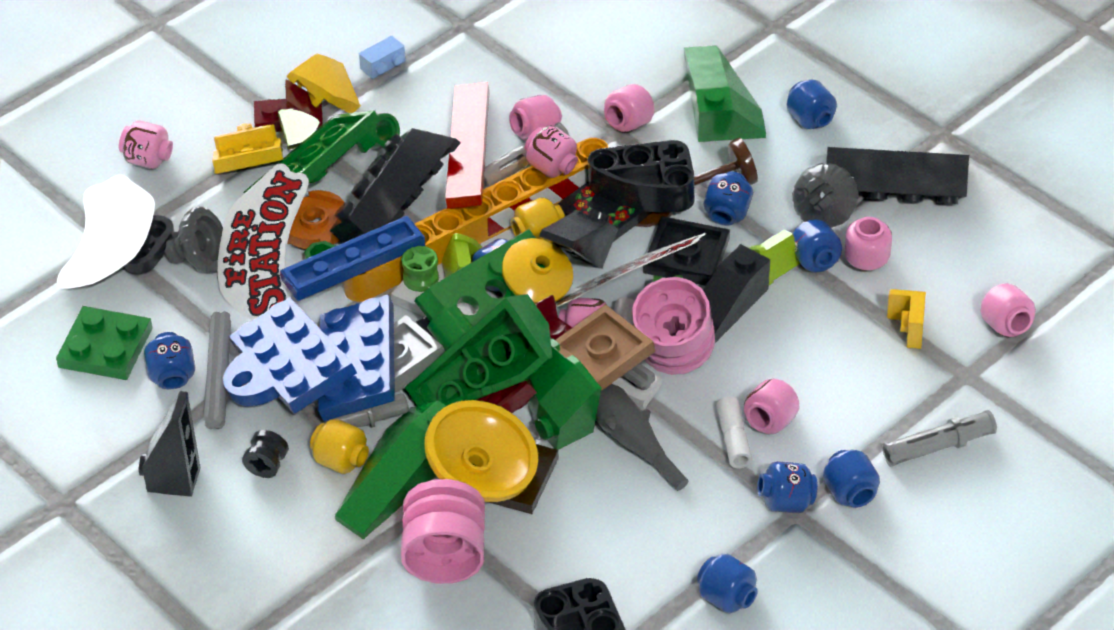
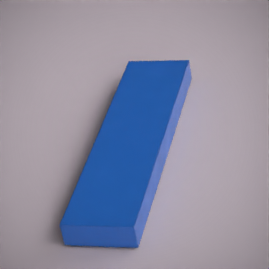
(351, 258)

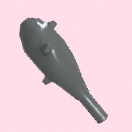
(631, 427)

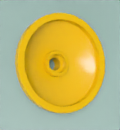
(482, 436)

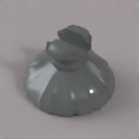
(839, 193)
(196, 240)

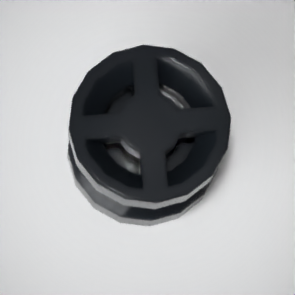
(265, 453)

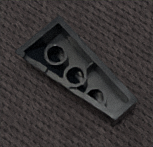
(904, 173)
(392, 182)

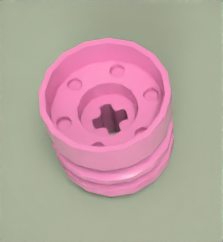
(676, 308)
(443, 531)

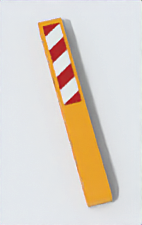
(479, 221)

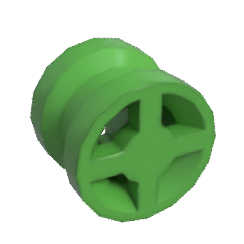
(420, 268)

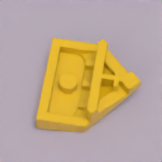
(326, 80)
(246, 148)

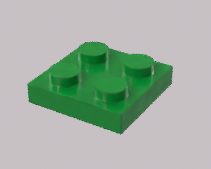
(104, 343)

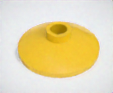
(526, 277)

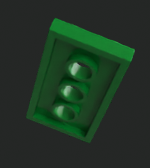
(336, 138)
(466, 286)

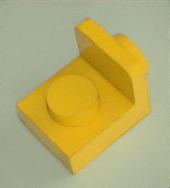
(908, 308)

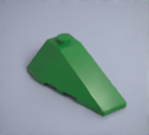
(720, 99)
(491, 356)
(564, 399)
(390, 472)

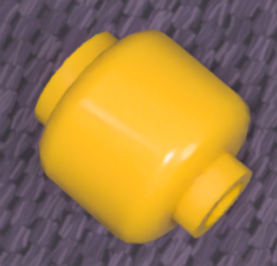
(535, 216)
(339, 446)

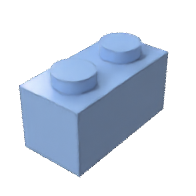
(382, 57)

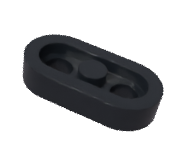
(153, 247)

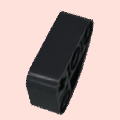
(644, 176)
(577, 606)

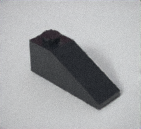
(582, 236)
(736, 287)
(172, 456)

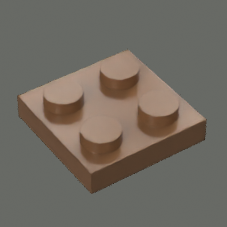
(606, 345)

